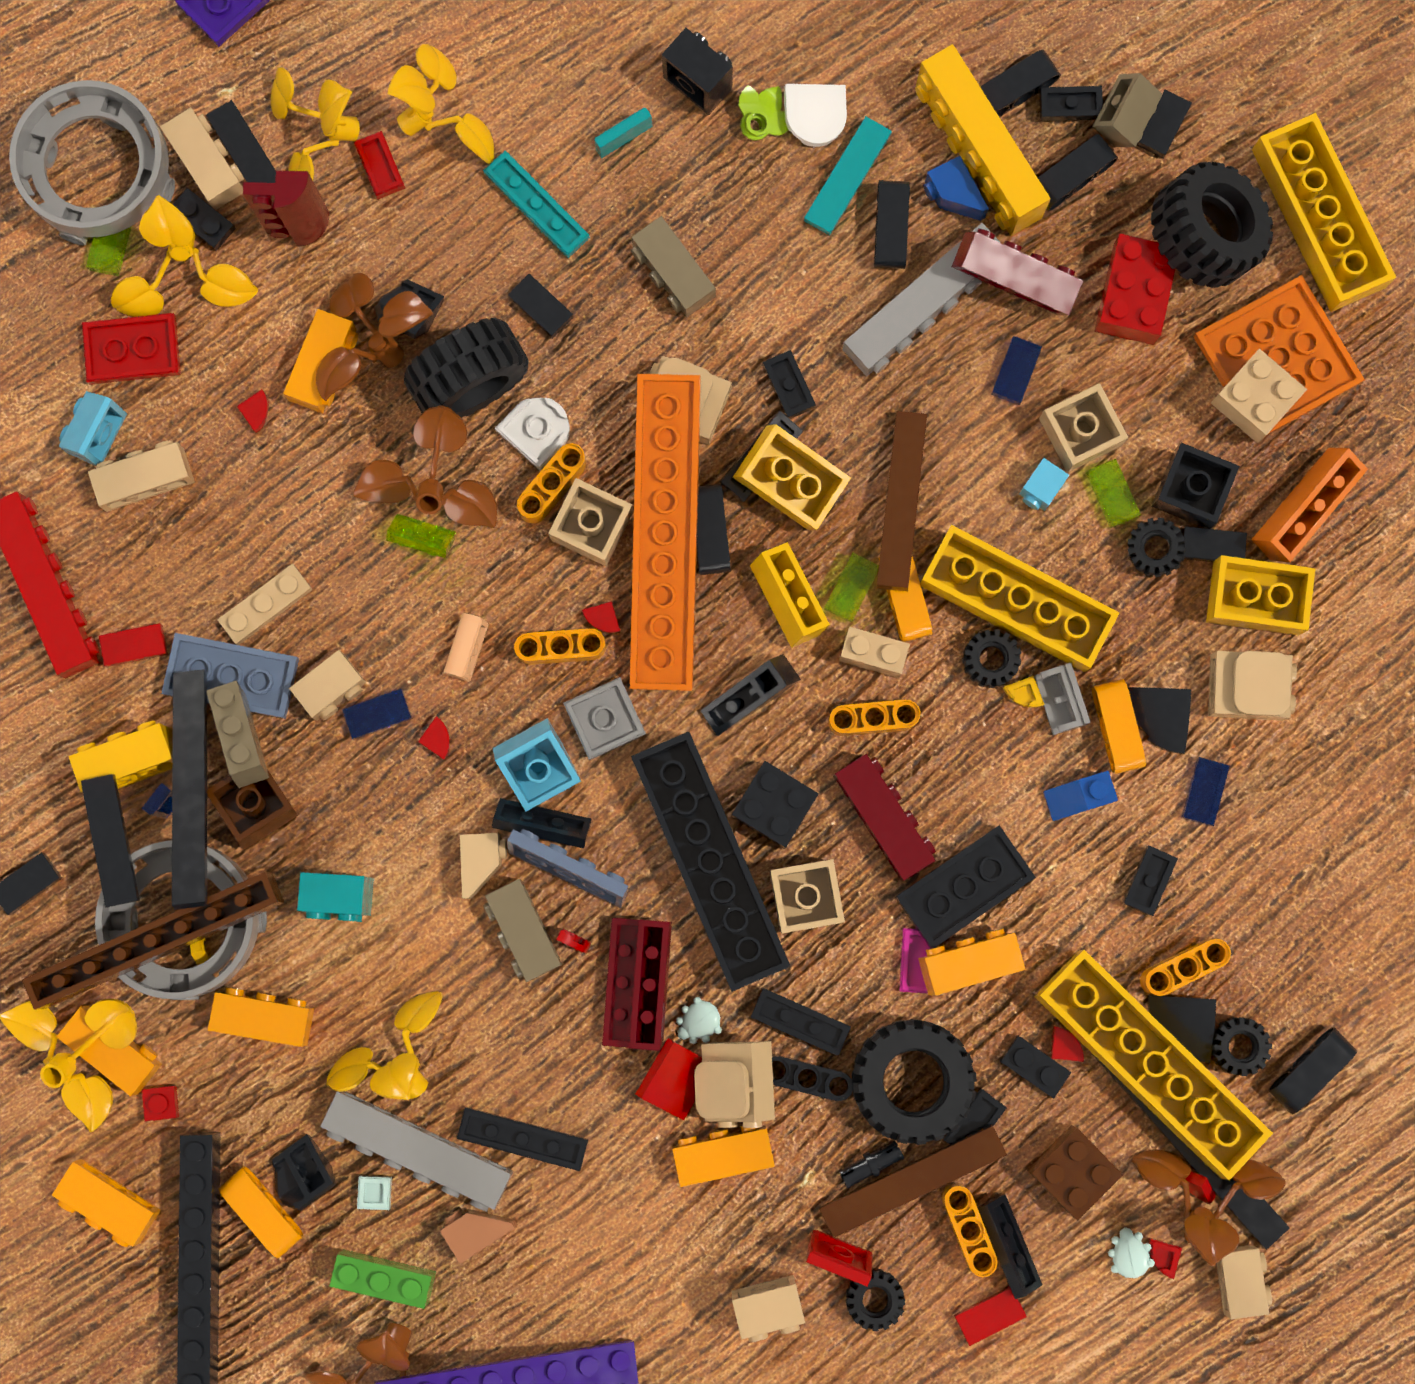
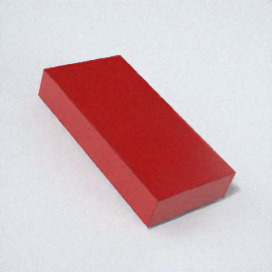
(379, 165)
(133, 645)
(989, 1316)

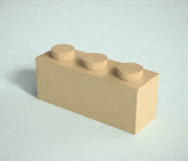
(204, 158)
(140, 475)

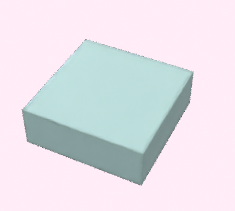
(374, 1192)

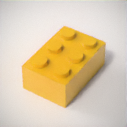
(791, 477)
(1260, 595)
(126, 756)

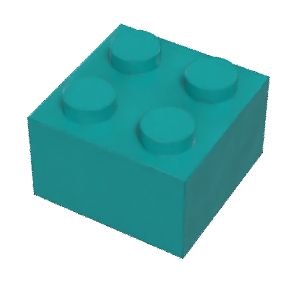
(335, 894)

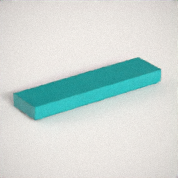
(847, 176)
(536, 204)

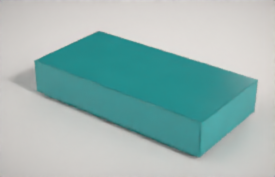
(623, 132)

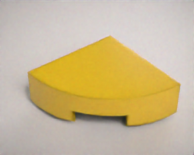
(1025, 693)
(198, 952)

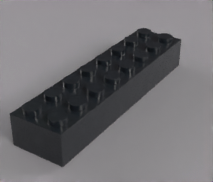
(710, 861)

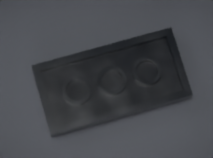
(965, 887)

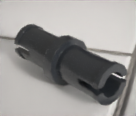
(871, 1164)

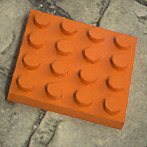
(1294, 334)

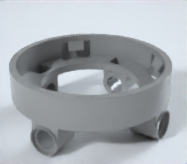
(35, 150)
(190, 982)

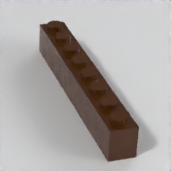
(152, 941)

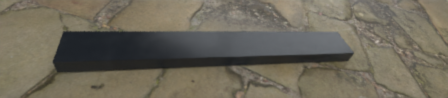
(189, 790)
(1254, 1214)

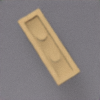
(265, 604)

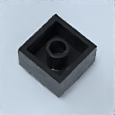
(697, 70)
(1195, 486)
(774, 804)

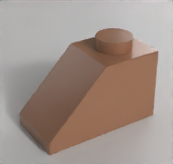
(474, 1231)

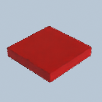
(671, 1080)
(840, 1257)

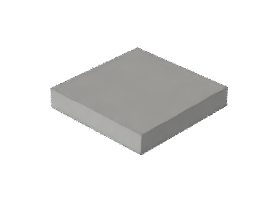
(604, 718)

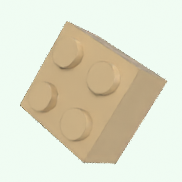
(1258, 396)
(1083, 427)
(591, 522)
(807, 896)
(768, 1308)

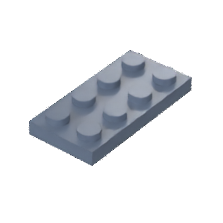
(260, 673)
(578, 873)

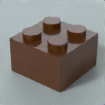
(252, 809)
(1074, 1172)

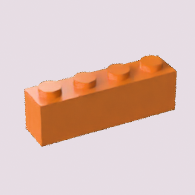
(1309, 504)

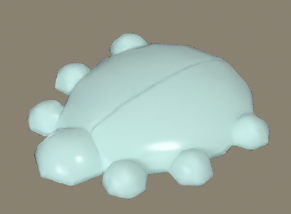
(699, 1021)
(1130, 1254)

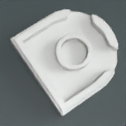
(815, 112)
(536, 429)

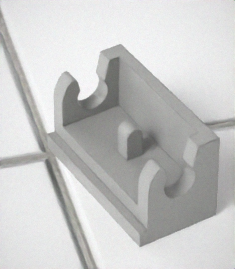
(1062, 699)

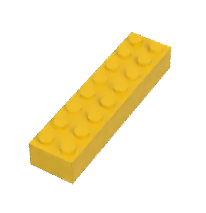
(1153, 1065)

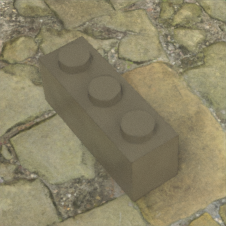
(672, 267)
(237, 734)
(522, 931)

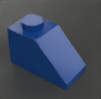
(955, 190)
(1080, 795)

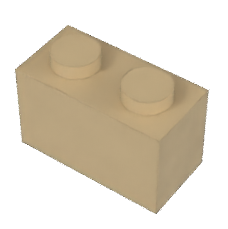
(874, 652)
(328, 686)
(1243, 1283)

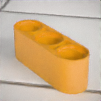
(554, 468)
(910, 609)
(546, 640)
(887, 709)
(1118, 726)
(1200, 967)
(261, 1212)
(980, 1241)

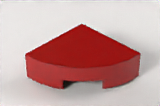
(255, 410)
(602, 618)
(437, 738)
(573, 941)
(1065, 1046)
(1200, 1187)
(1165, 1256)

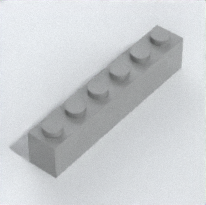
(909, 313)
(416, 1149)

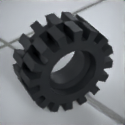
(1151, 529)
(991, 677)
(1259, 1051)
(879, 1319)

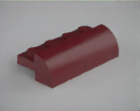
(289, 207)
(637, 984)

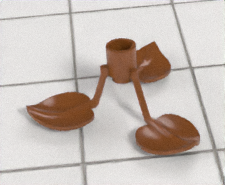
(400, 315)
(445, 431)
(1202, 1228)
(384, 1349)

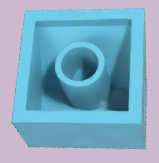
(92, 428)
(536, 764)

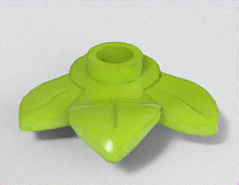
(765, 110)

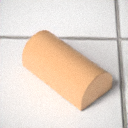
(466, 647)

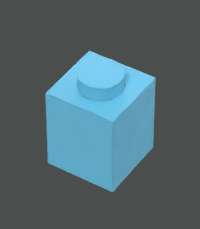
(1043, 485)

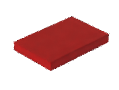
(131, 348)

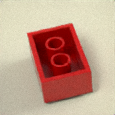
(1135, 291)

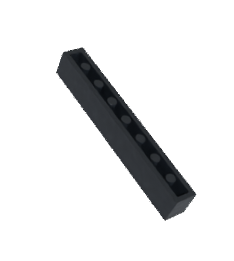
(198, 1258)

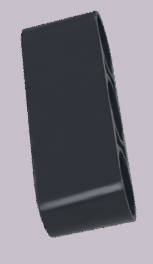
(1020, 82)
(1077, 170)
(891, 224)
(712, 531)
(1313, 1070)
(821, 1085)

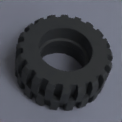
(1231, 206)
(467, 368)
(957, 1077)

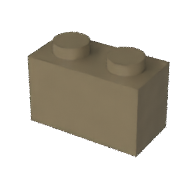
(1127, 110)

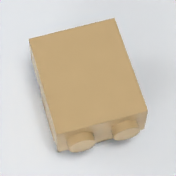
(714, 392)
(1251, 685)
(735, 1083)

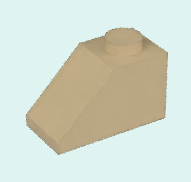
(480, 860)

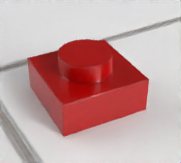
(160, 1103)

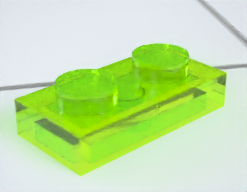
(108, 253)
(1113, 493)
(420, 536)
(852, 587)

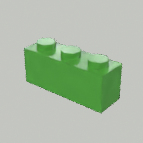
(383, 1278)

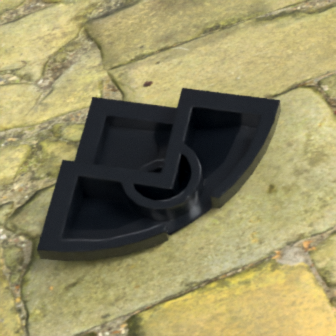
(1163, 715)
(1188, 1021)

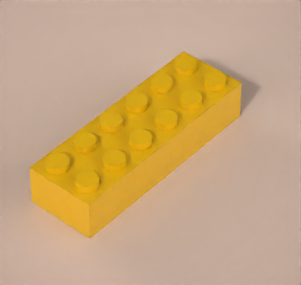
(981, 140)
(1323, 212)
(1019, 599)

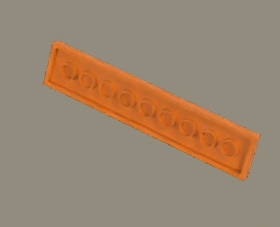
(665, 531)

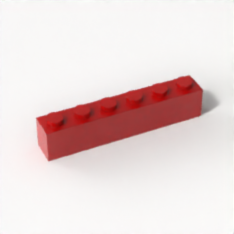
(43, 588)

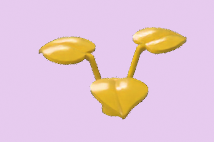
(412, 88)
(331, 106)
(167, 226)
(400, 1076)
(85, 1098)

